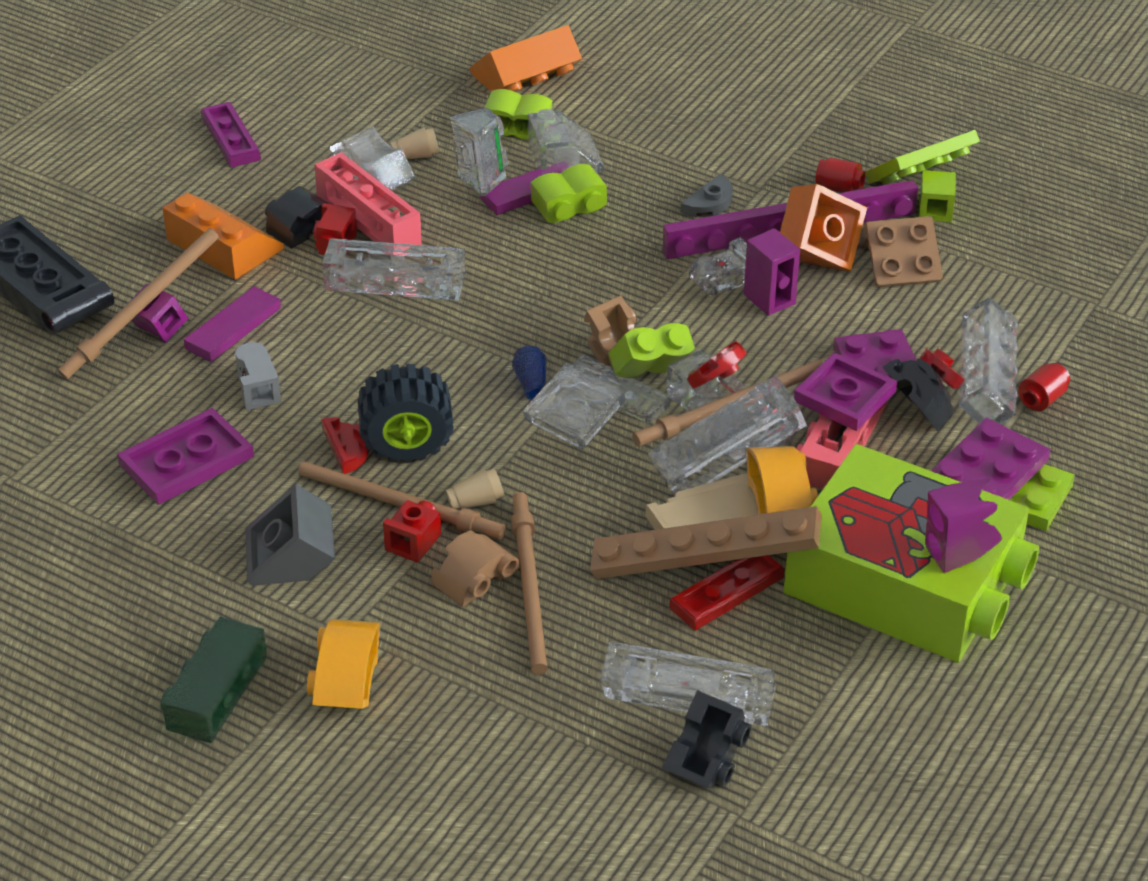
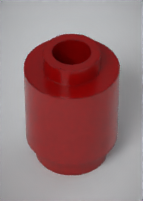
(840, 175)
(1044, 386)

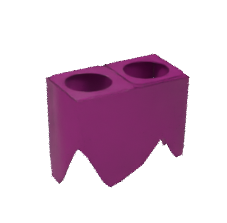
(956, 526)

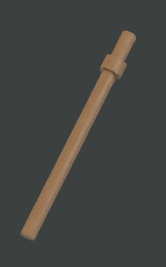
(90, 348)
(670, 425)
(464, 520)
(523, 529)

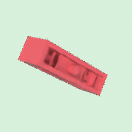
(369, 199)
(822, 450)

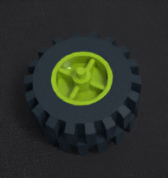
(405, 413)

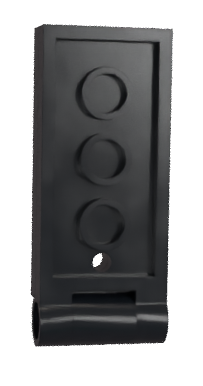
(47, 280)

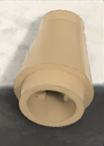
(418, 144)
(476, 490)

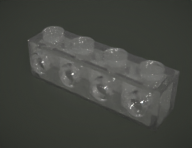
(988, 362)

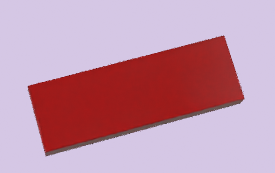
(725, 590)

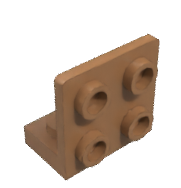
(902, 251)

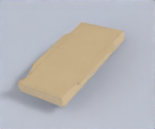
(705, 503)

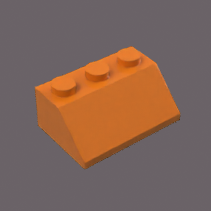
(528, 61)
(239, 243)

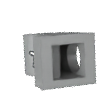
(257, 376)

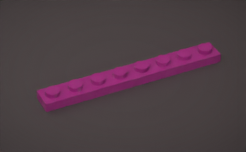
(717, 231)

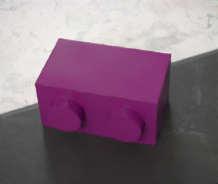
(771, 271)

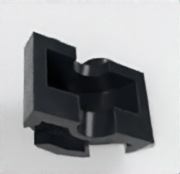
(293, 216)
(923, 388)
(708, 742)

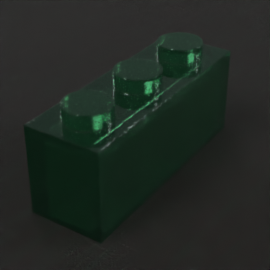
(214, 679)

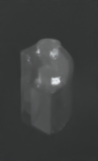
(376, 157)

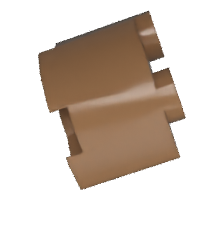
(608, 325)
(471, 566)

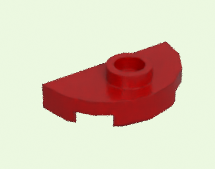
(721, 364)
(942, 366)
(345, 443)

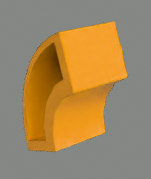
(779, 479)
(344, 664)

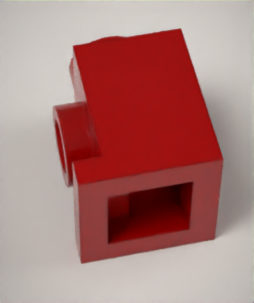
(336, 223)
(416, 521)

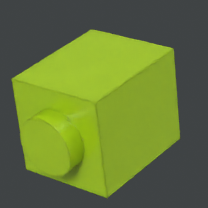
(937, 195)

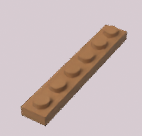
(706, 542)

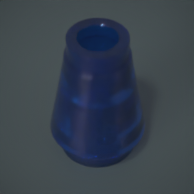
(530, 369)

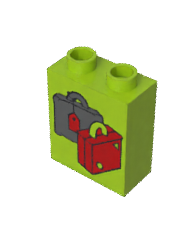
(877, 562)

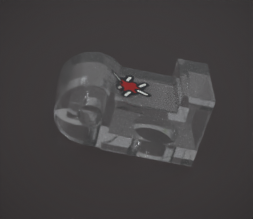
(721, 271)

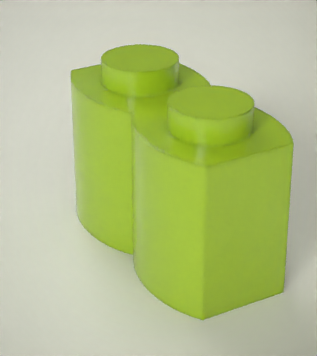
(514, 110)
(568, 193)
(650, 349)

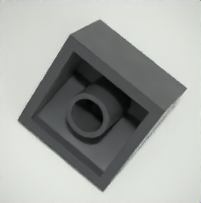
(290, 539)

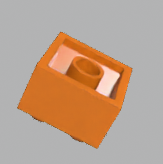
(823, 226)

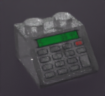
(479, 149)

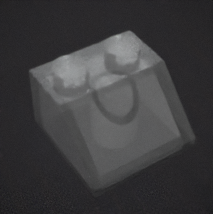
(560, 142)

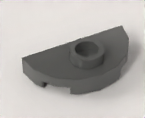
(712, 197)

